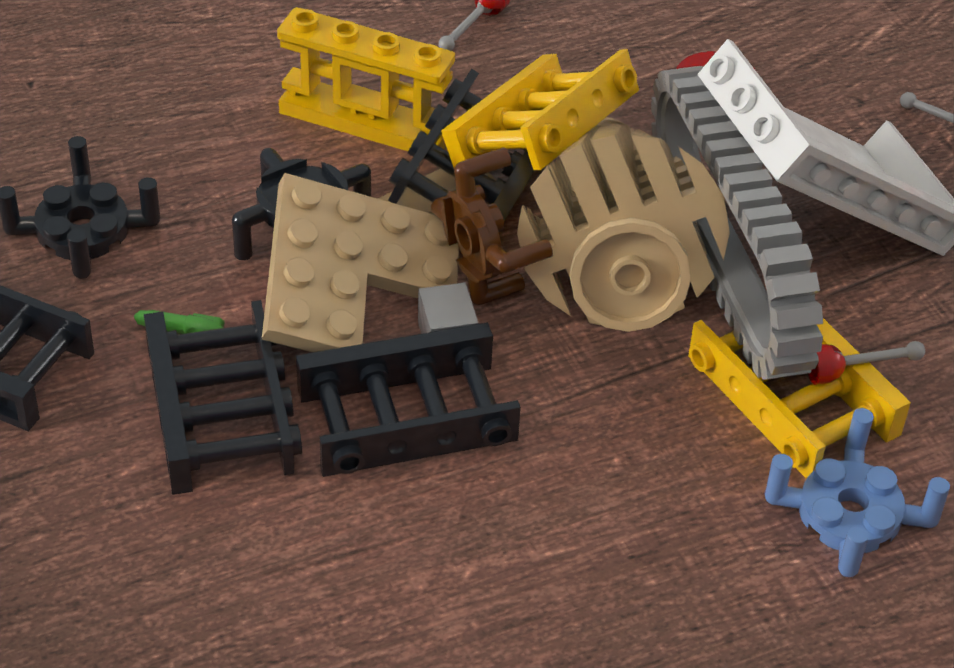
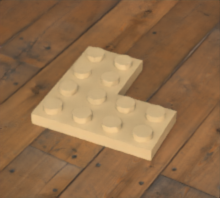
(335, 245)

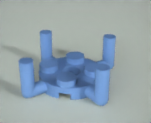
(859, 482)

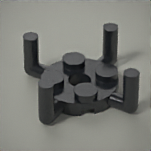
(272, 171)
(68, 204)

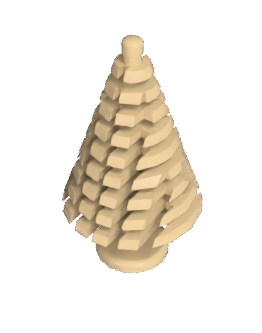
(624, 227)

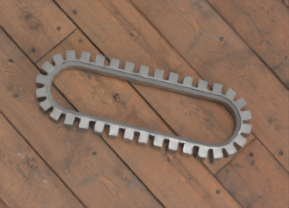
(774, 324)

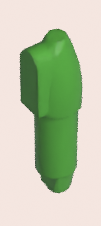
(183, 323)

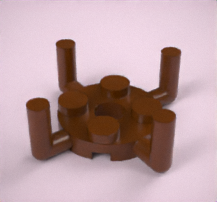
(477, 228)

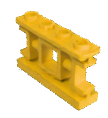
(350, 106)

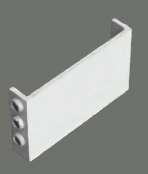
(874, 182)

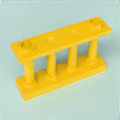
(542, 110)
(858, 386)

